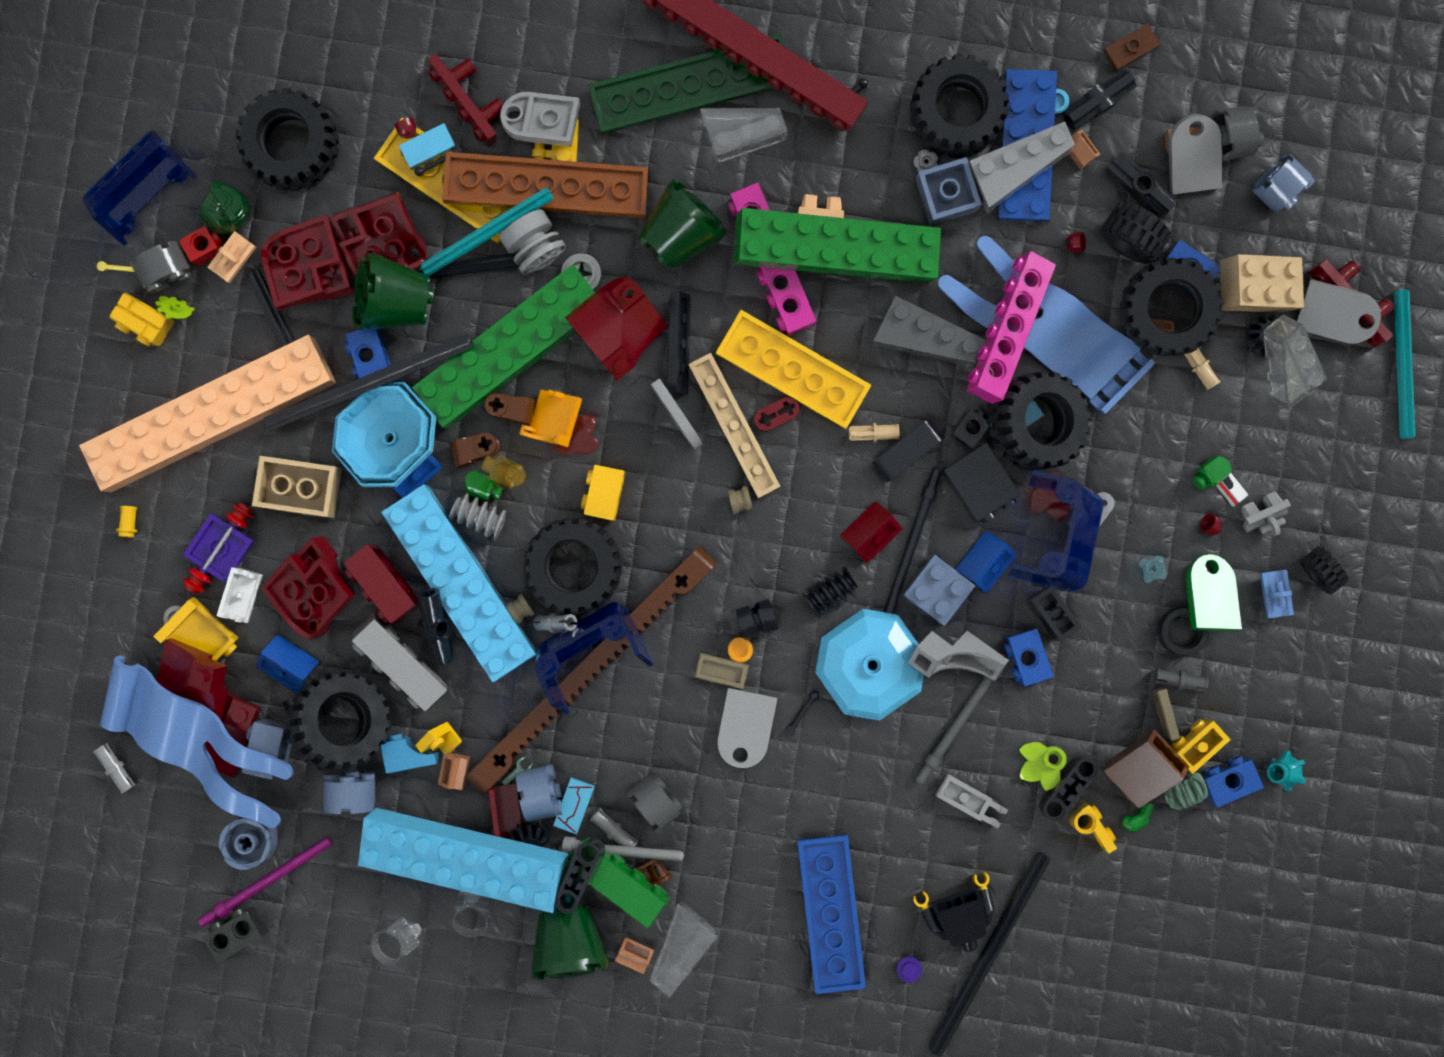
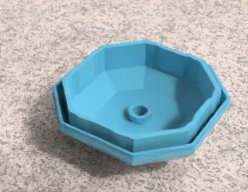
(367, 425)
(845, 660)

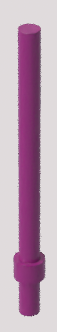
(224, 907)

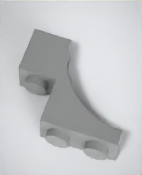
(967, 653)

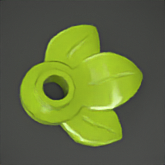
(1038, 765)

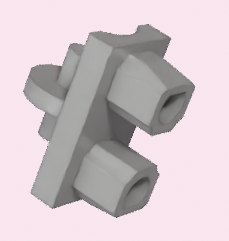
(1274, 509)

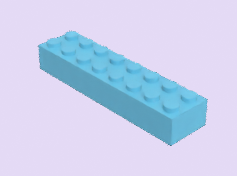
(462, 582)
(462, 859)

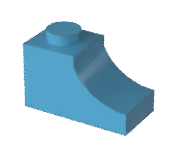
(402, 754)

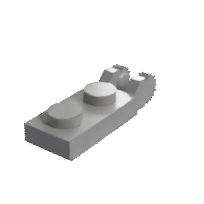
(968, 799)

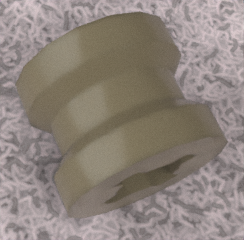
(740, 500)
(520, 609)

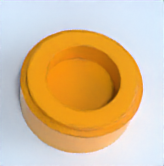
(740, 649)

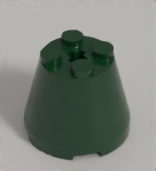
(680, 226)
(389, 294)
(567, 945)

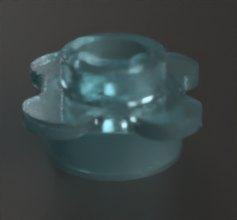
(1158, 563)

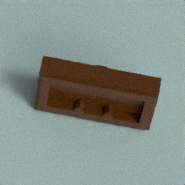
(1131, 47)

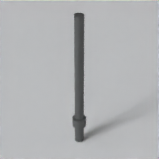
(933, 760)

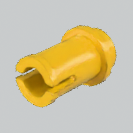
(127, 521)

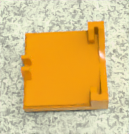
(553, 418)

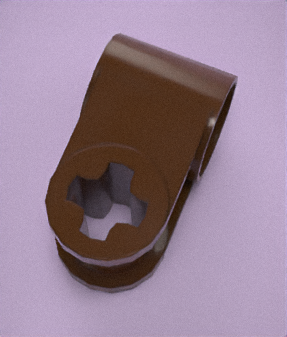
(515, 408)
(470, 450)
(648, 869)

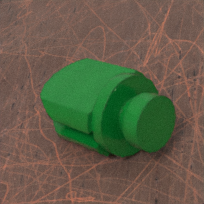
(1212, 473)
(482, 487)

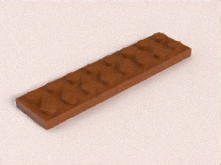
(574, 185)

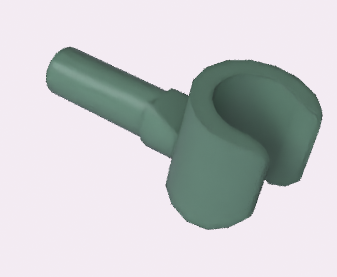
(512, 775)

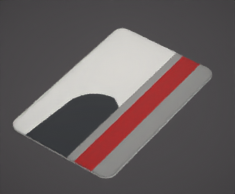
(1232, 490)

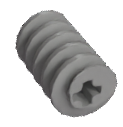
(478, 516)

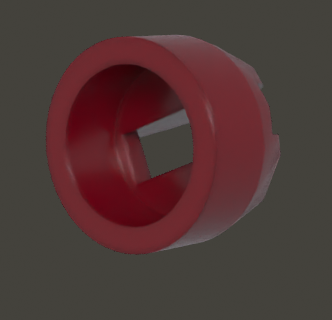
(406, 128)
(1077, 242)
(1213, 520)

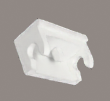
(239, 595)

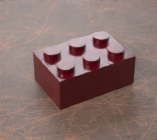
(382, 584)

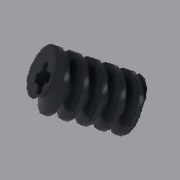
(831, 592)

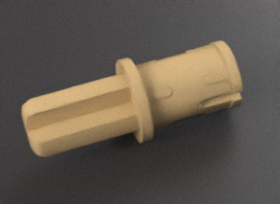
(1202, 369)
(874, 432)

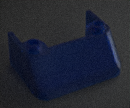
(134, 183)
(1072, 568)
(608, 622)

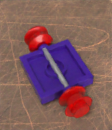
(218, 547)

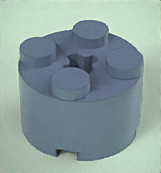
(1282, 183)
(349, 792)
(539, 793)
(236, 848)

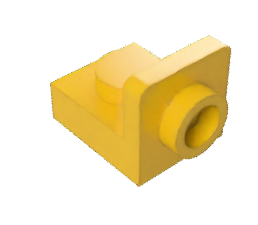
(440, 737)

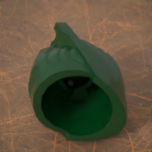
(224, 209)

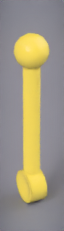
(102, 266)

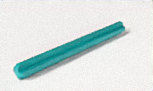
(486, 232)
(1404, 364)

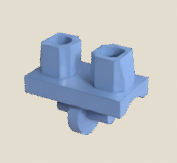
(1276, 594)

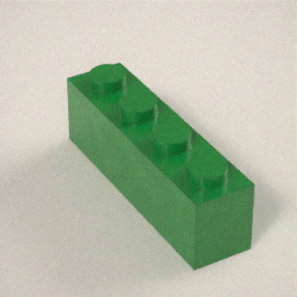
(627, 887)

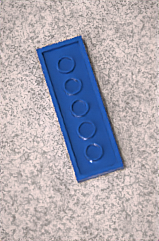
(1030, 111)
(831, 914)

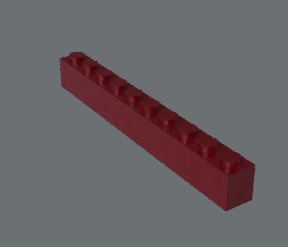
(766, 58)

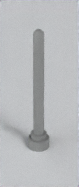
(571, 844)

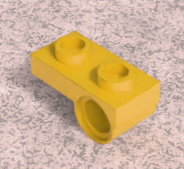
(1103, 835)

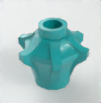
(1286, 771)

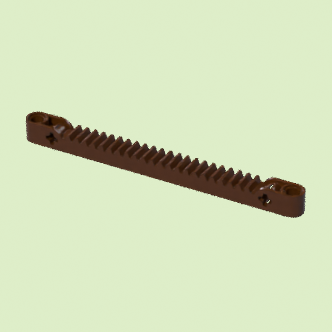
(488, 770)

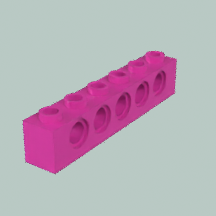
(1038, 273)
(803, 317)

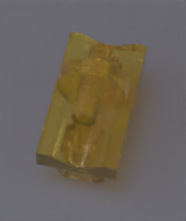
(504, 471)

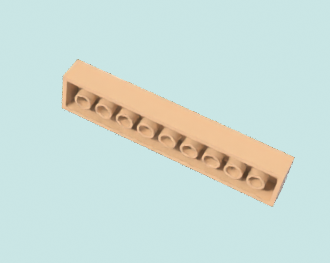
(207, 414)

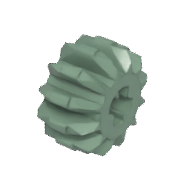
(1187, 792)

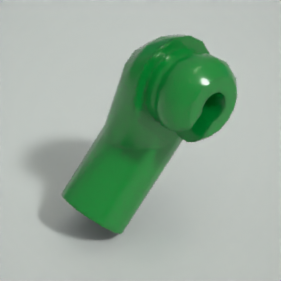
(1140, 820)

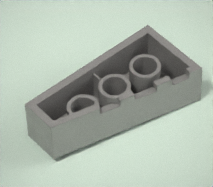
(1017, 164)
(398, 662)

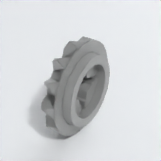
(590, 265)

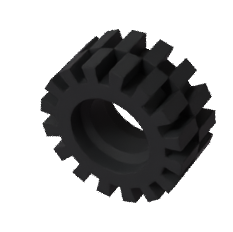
(1324, 570)

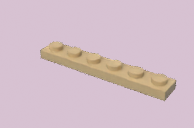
(734, 425)

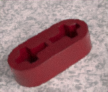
(773, 409)

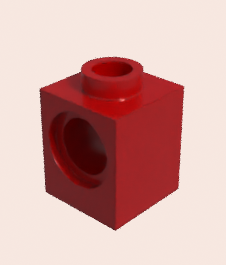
(192, 242)

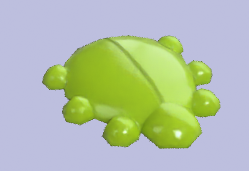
(173, 308)

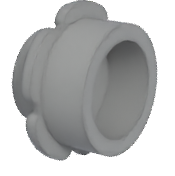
(925, 155)

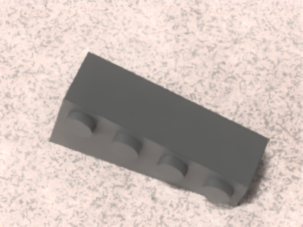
(925, 334)

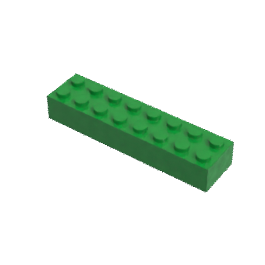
(836, 245)
(504, 349)

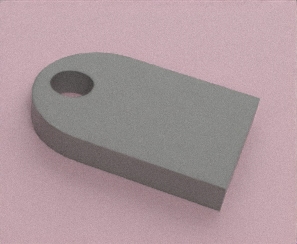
(542, 118)
(1195, 158)
(1336, 312)
(676, 414)
(746, 725)

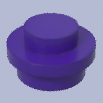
(909, 969)

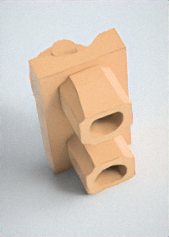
(833, 207)
(232, 257)

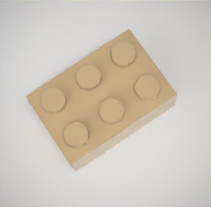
(1261, 283)
(297, 486)

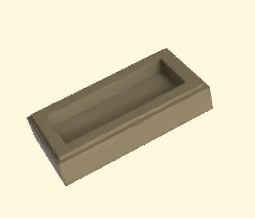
(721, 671)
(1165, 714)

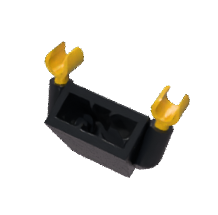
(960, 916)

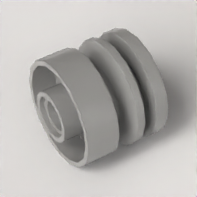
(530, 239)

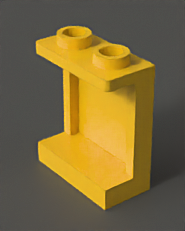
(200, 629)

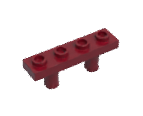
(454, 93)
(1327, 273)

